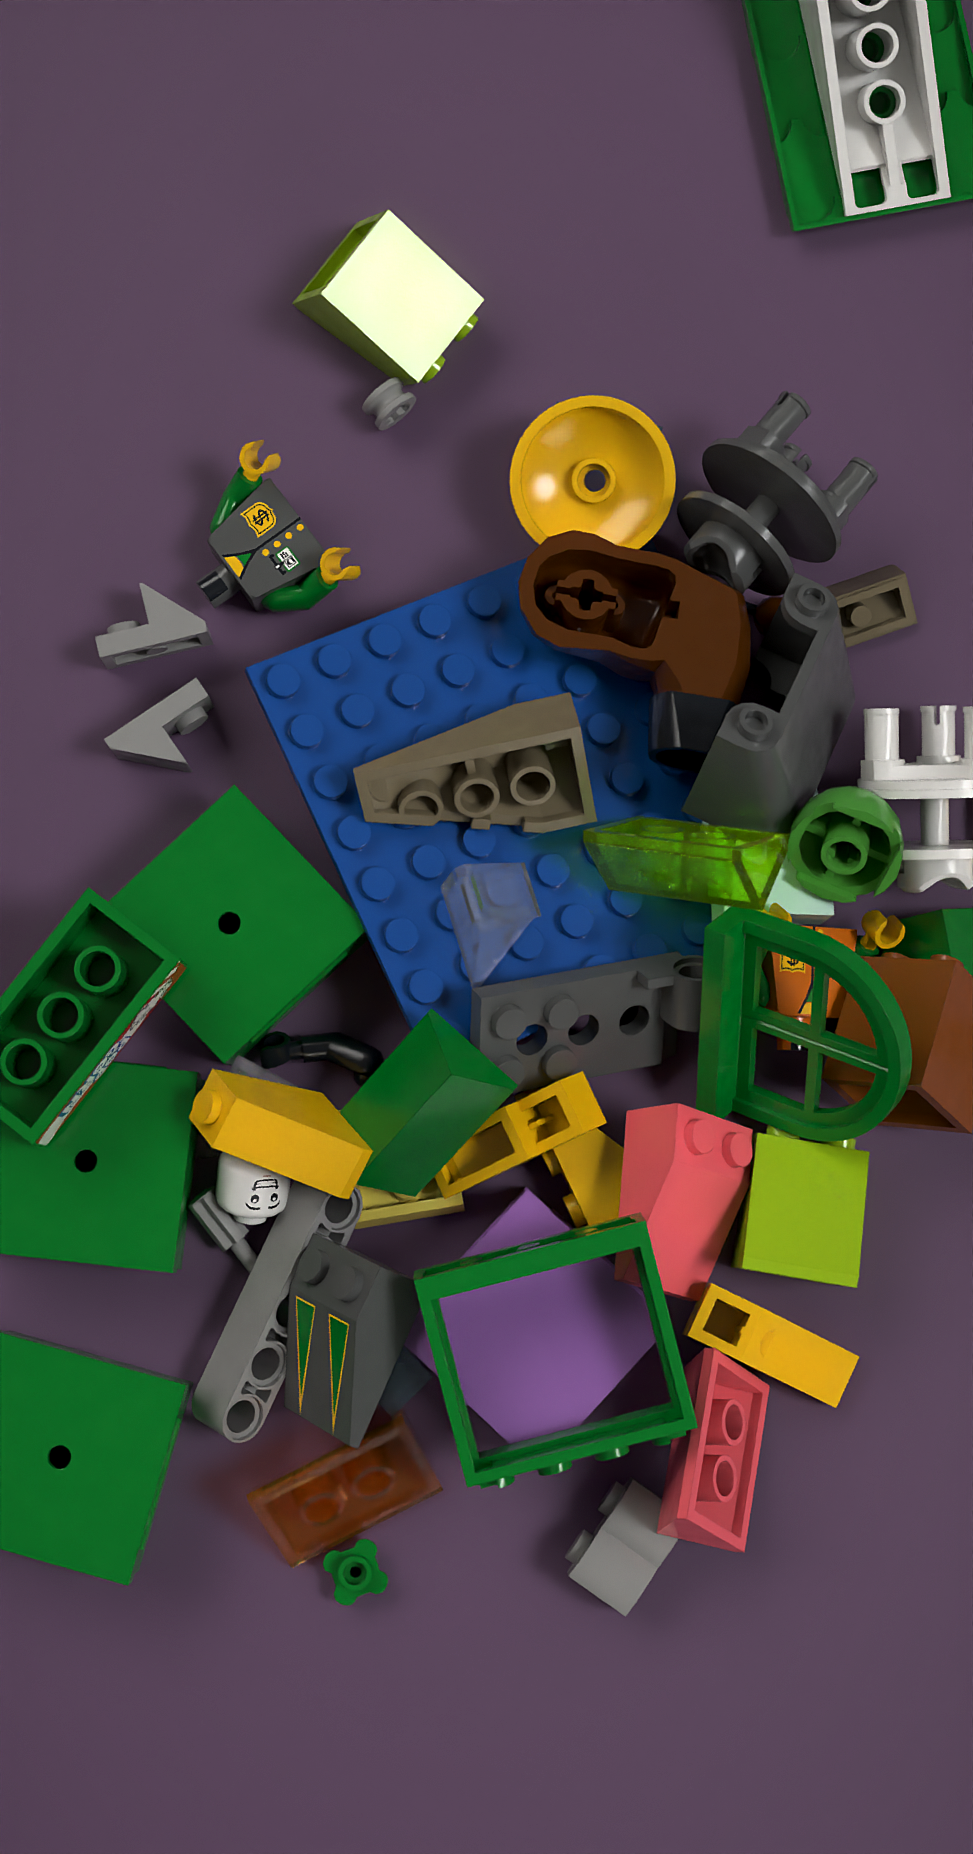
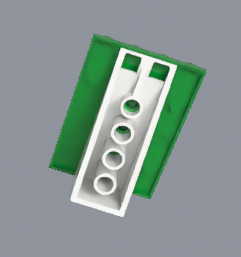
(865, 104)

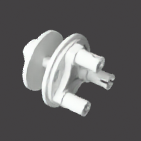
(931, 779)

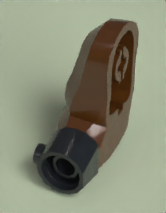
(647, 623)

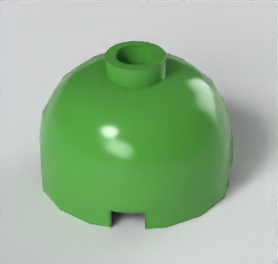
(846, 844)

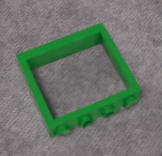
(603, 1438)

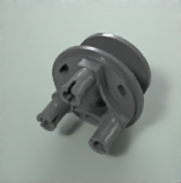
(767, 505)

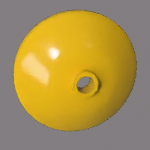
(585, 437)

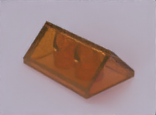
(345, 1490)

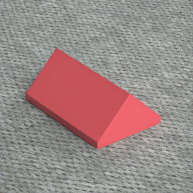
(716, 1464)

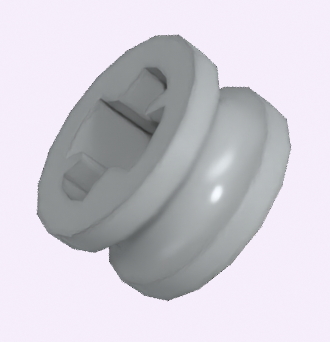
(389, 403)

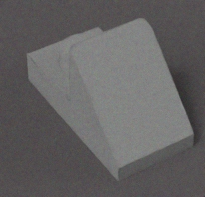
(168, 632)
(148, 735)

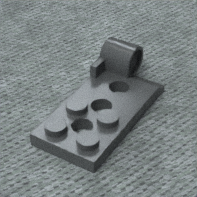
(662, 985)

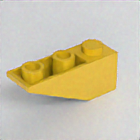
(592, 1172)
(770, 1344)

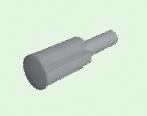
(222, 1227)

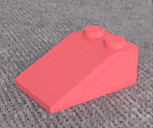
(688, 1183)

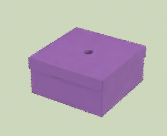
(541, 1345)

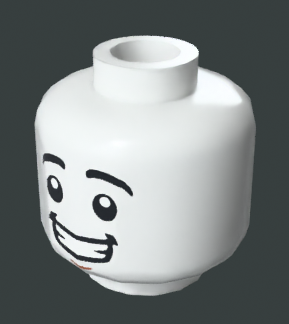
(249, 1190)

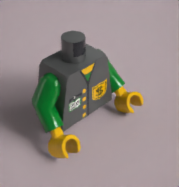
(267, 546)

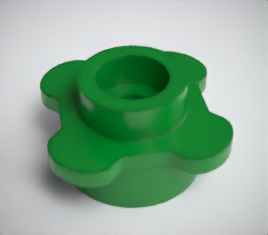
(351, 1587)

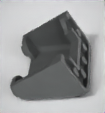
(772, 761)

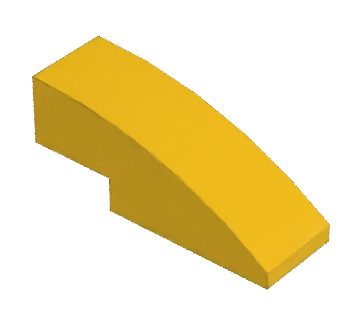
(522, 1133)

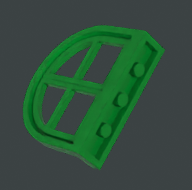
(733, 1016)

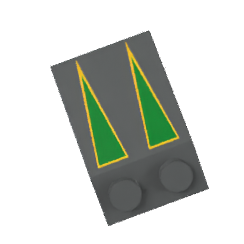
(344, 1336)

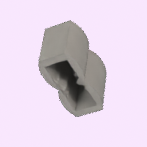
(623, 1549)

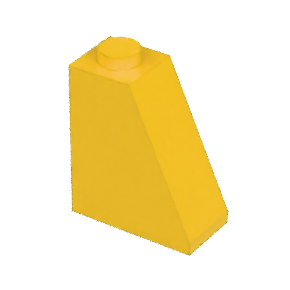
(281, 1130)

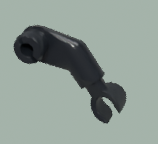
(330, 1046)

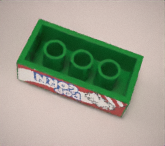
(76, 1013)

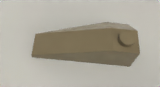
(500, 769)

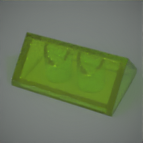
(688, 860)

